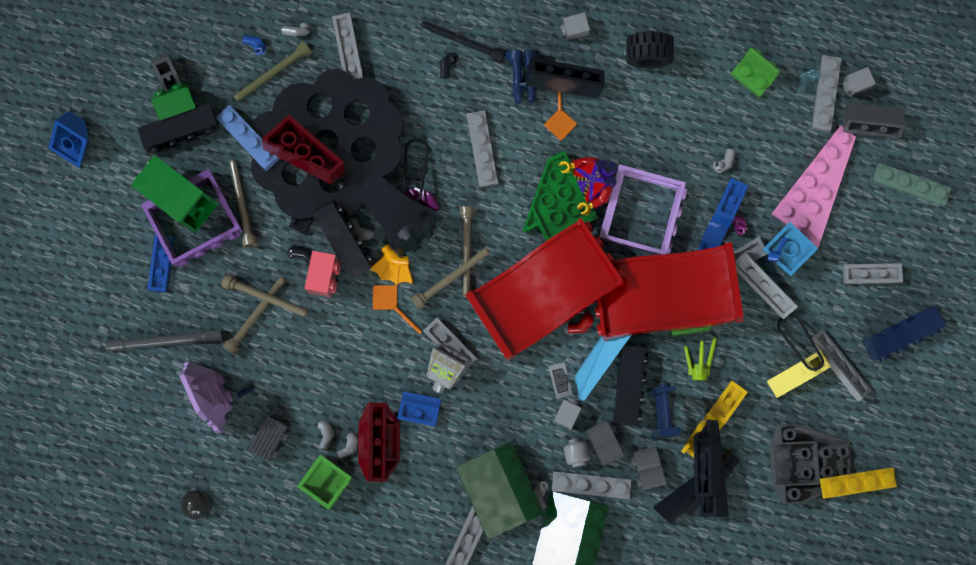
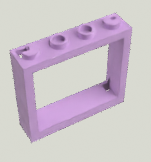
(676, 209)

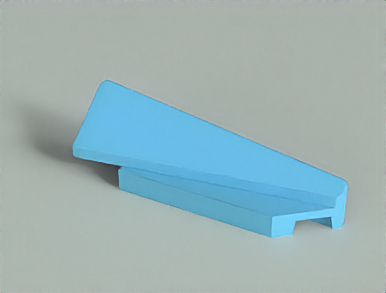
(597, 363)

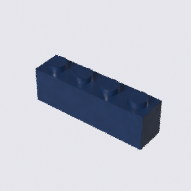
(903, 333)

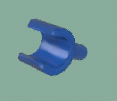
(774, 255)

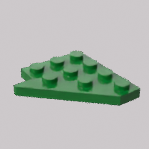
(556, 200)

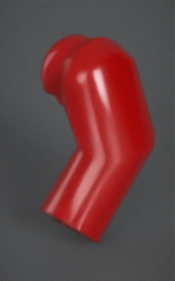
(582, 327)

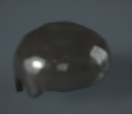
(196, 504)

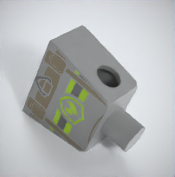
(446, 367)

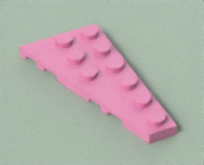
(814, 193)

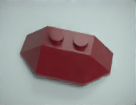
(378, 442)

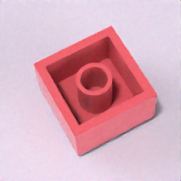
(322, 274)

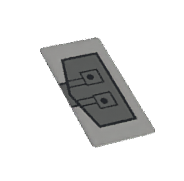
(560, 380)

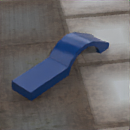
(723, 215)

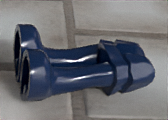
(515, 58)

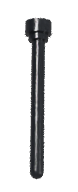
(496, 54)

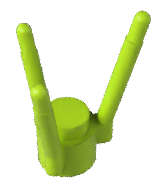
(700, 371)

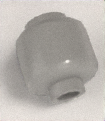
(577, 453)

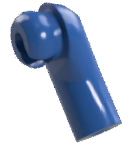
(256, 42)

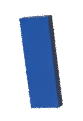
(160, 266)

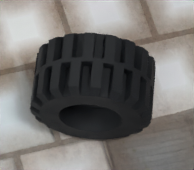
(650, 49)

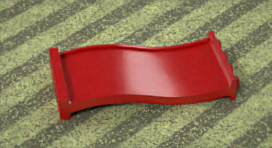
(545, 289)
(672, 293)

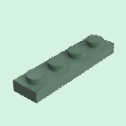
(911, 184)

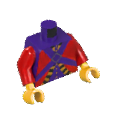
(594, 179)

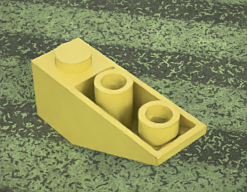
(797, 374)

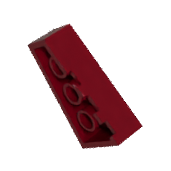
(302, 149)

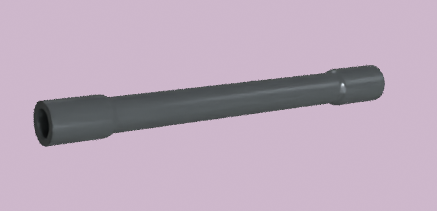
(123, 344)

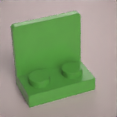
(755, 72)

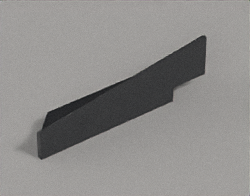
(710, 471)
(684, 497)

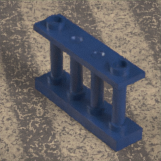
(663, 409)

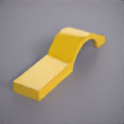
(720, 411)

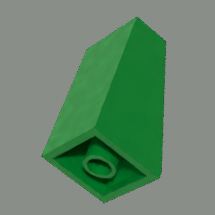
(174, 194)

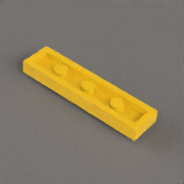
(858, 482)

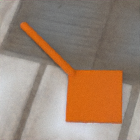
(560, 123)
(386, 299)

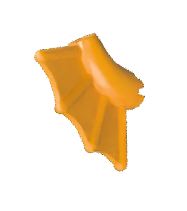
(392, 267)

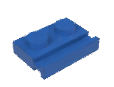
(419, 409)

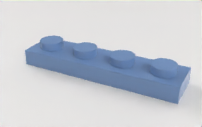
(246, 137)

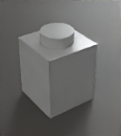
(575, 26)
(858, 82)
(567, 413)

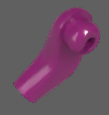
(427, 198)

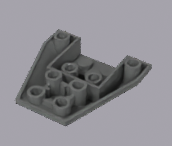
(803, 458)

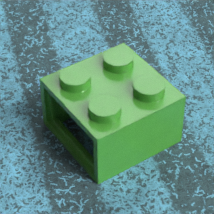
(325, 482)

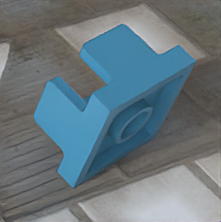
(795, 251)

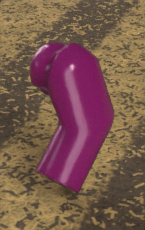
(739, 224)

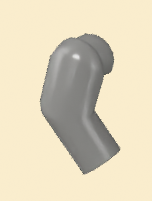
(296, 31)

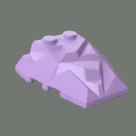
(207, 394)

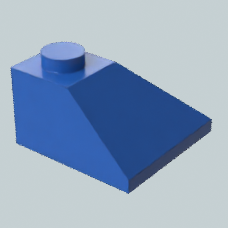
(70, 138)

